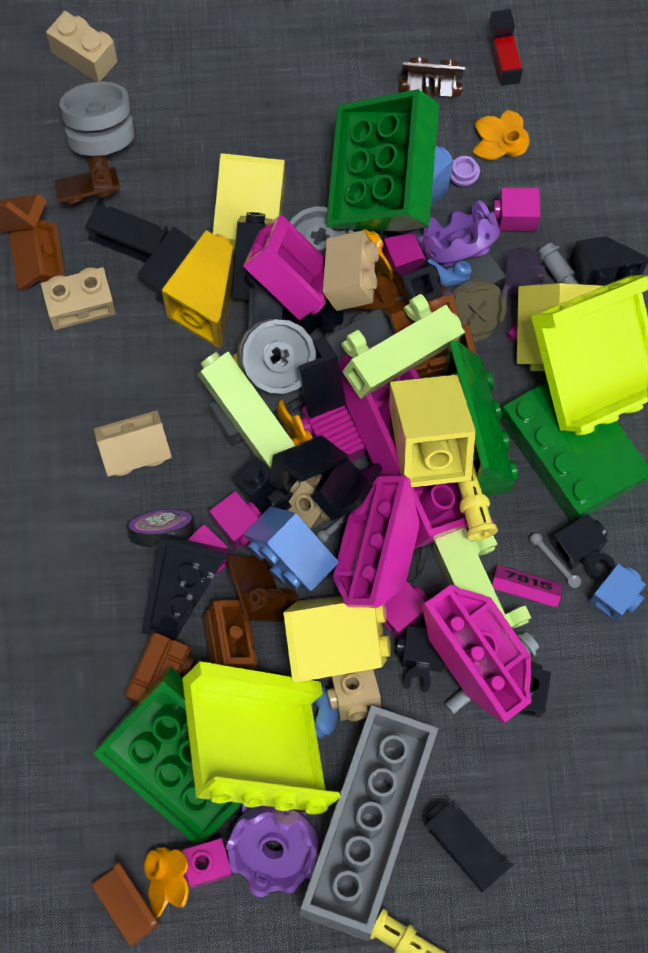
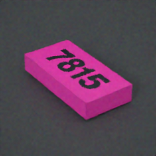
(527, 586)

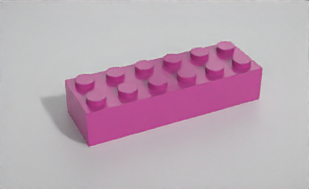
(435, 504)

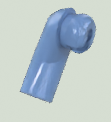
(455, 275)
(326, 718)

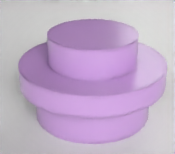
(464, 171)

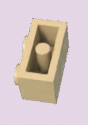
(82, 46)
(350, 270)
(78, 298)
(132, 444)

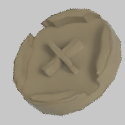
(480, 306)

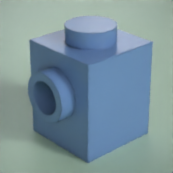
(619, 593)

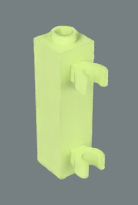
(403, 351)
(244, 407)
(463, 568)

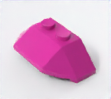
(378, 544)
(480, 650)

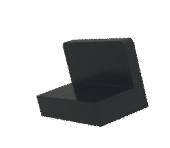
(166, 260)
(322, 380)
(305, 461)
(344, 488)

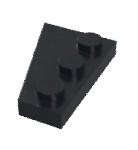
(178, 582)

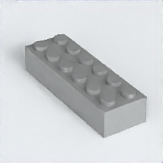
(368, 823)

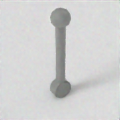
(323, 535)
(573, 581)

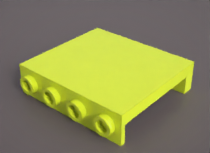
(596, 354)
(254, 739)

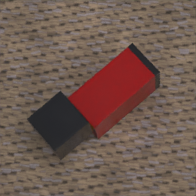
(505, 48)

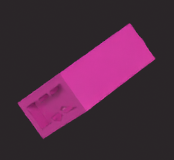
(294, 274)

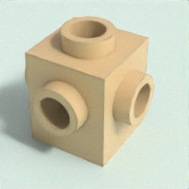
(304, 505)
(354, 694)

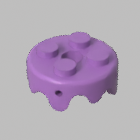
(462, 237)
(264, 867)

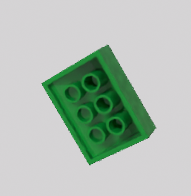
(383, 163)
(490, 456)
(576, 469)
(155, 760)

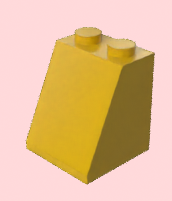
(202, 288)

